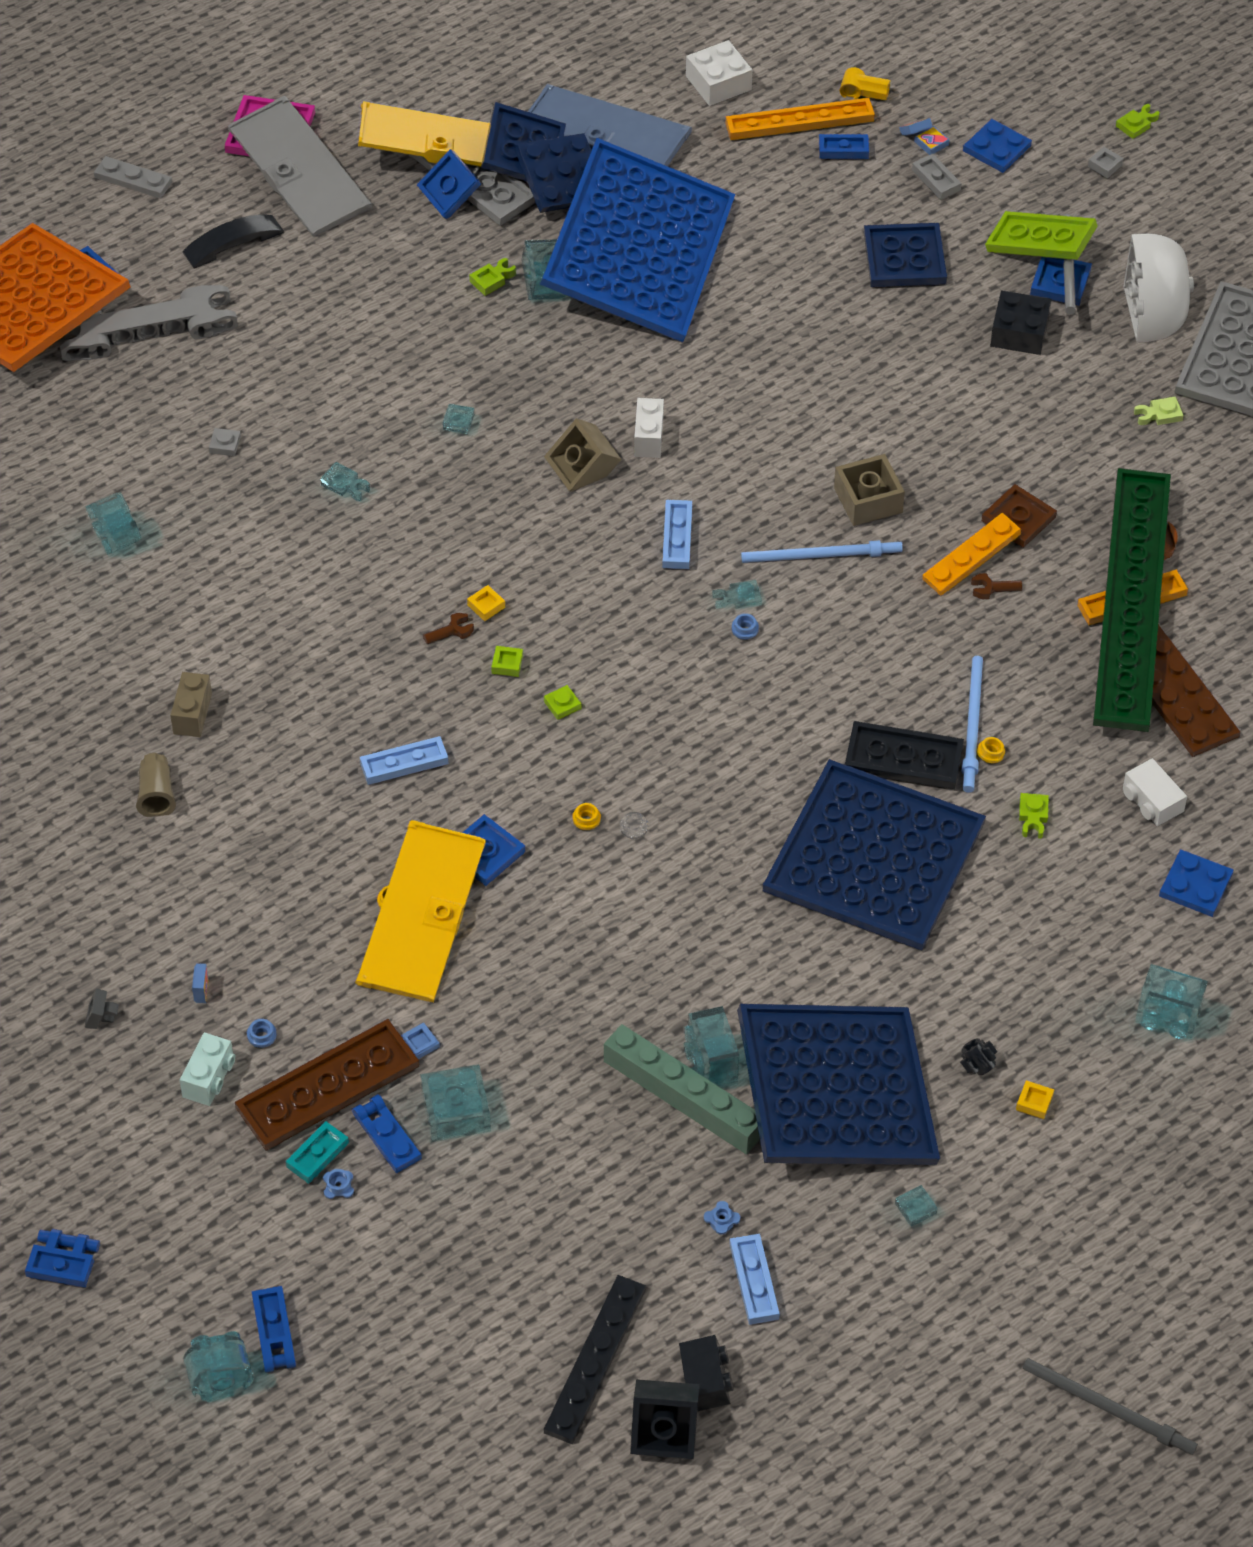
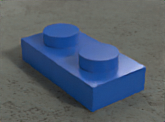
(843, 146)

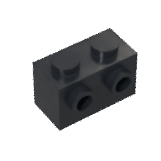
(704, 1365)

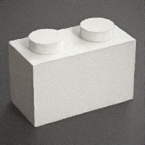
(648, 428)
(1154, 792)

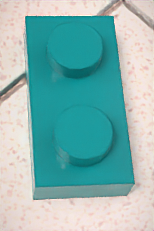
(317, 1152)

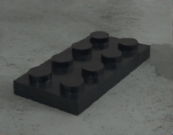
(905, 754)

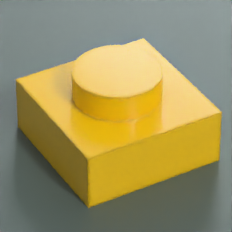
(486, 603)
(1035, 1099)

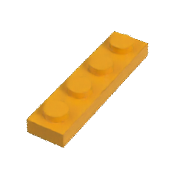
(971, 554)
(1093, 606)

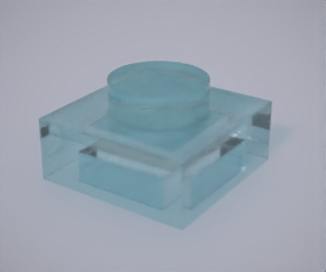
(458, 418)
(916, 1205)

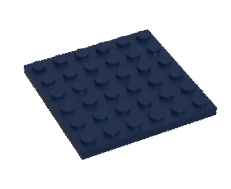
(874, 854)
(837, 1085)

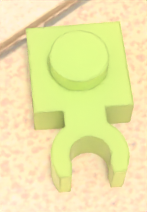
(1161, 410)

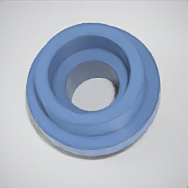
(745, 620)
(258, 1026)

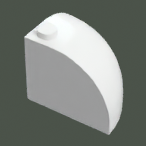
(1157, 286)

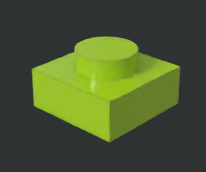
(507, 661)
(562, 702)

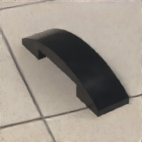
(229, 235)

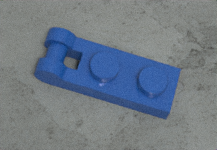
(387, 1134)
(273, 1328)

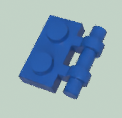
(62, 1265)

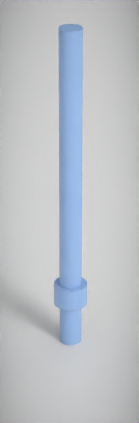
(874, 548)
(970, 763)

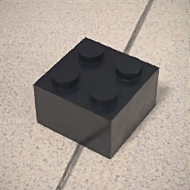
(1020, 322)
(664, 1419)

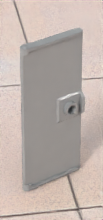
(299, 166)

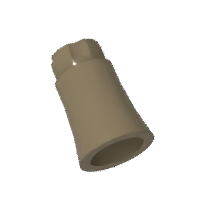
(155, 787)

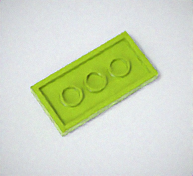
(1041, 235)

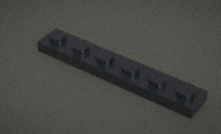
(594, 1359)

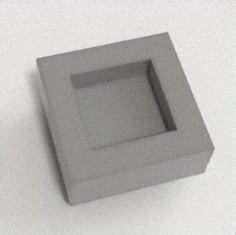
(1105, 162)
(224, 442)

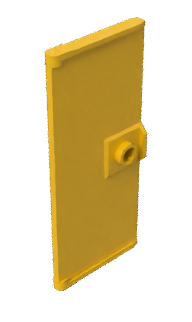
(422, 133)
(421, 911)

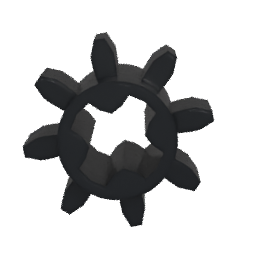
(978, 1056)

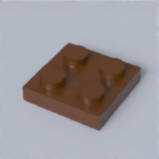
(1024, 510)

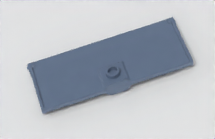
(618, 125)

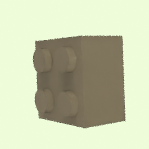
(869, 489)

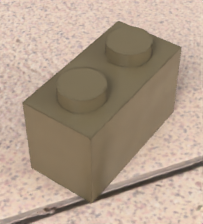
(191, 704)

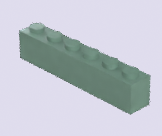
(682, 1088)

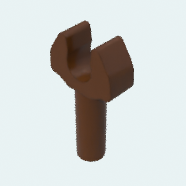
(993, 586)
(451, 629)

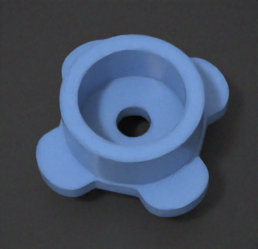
(338, 1176)
(721, 1226)

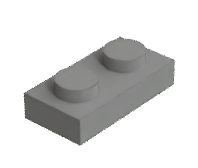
(936, 176)

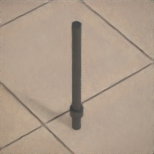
(1165, 1434)

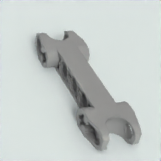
(190, 313)

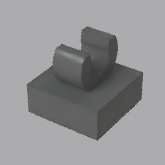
(100, 1010)

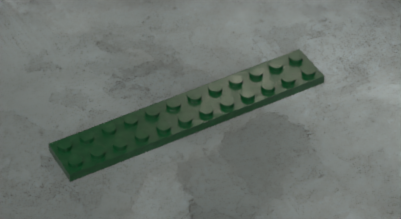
(1132, 601)

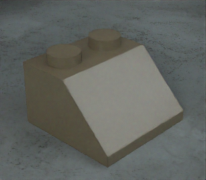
(582, 455)

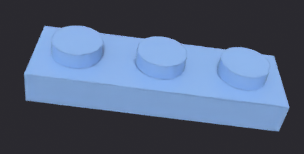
(677, 534)
(404, 760)
(754, 1279)

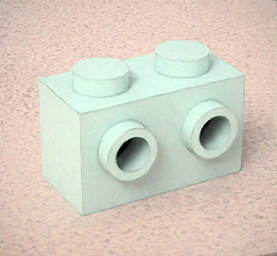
(207, 1069)

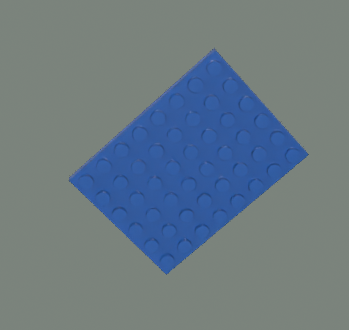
(638, 240)

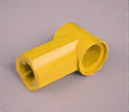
(857, 84)

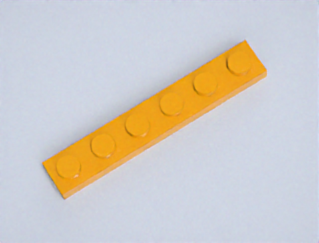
(799, 118)

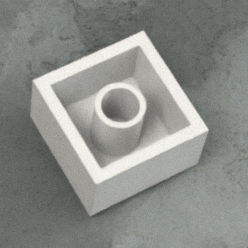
(719, 72)

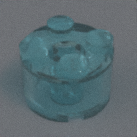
(113, 522)
(217, 1366)

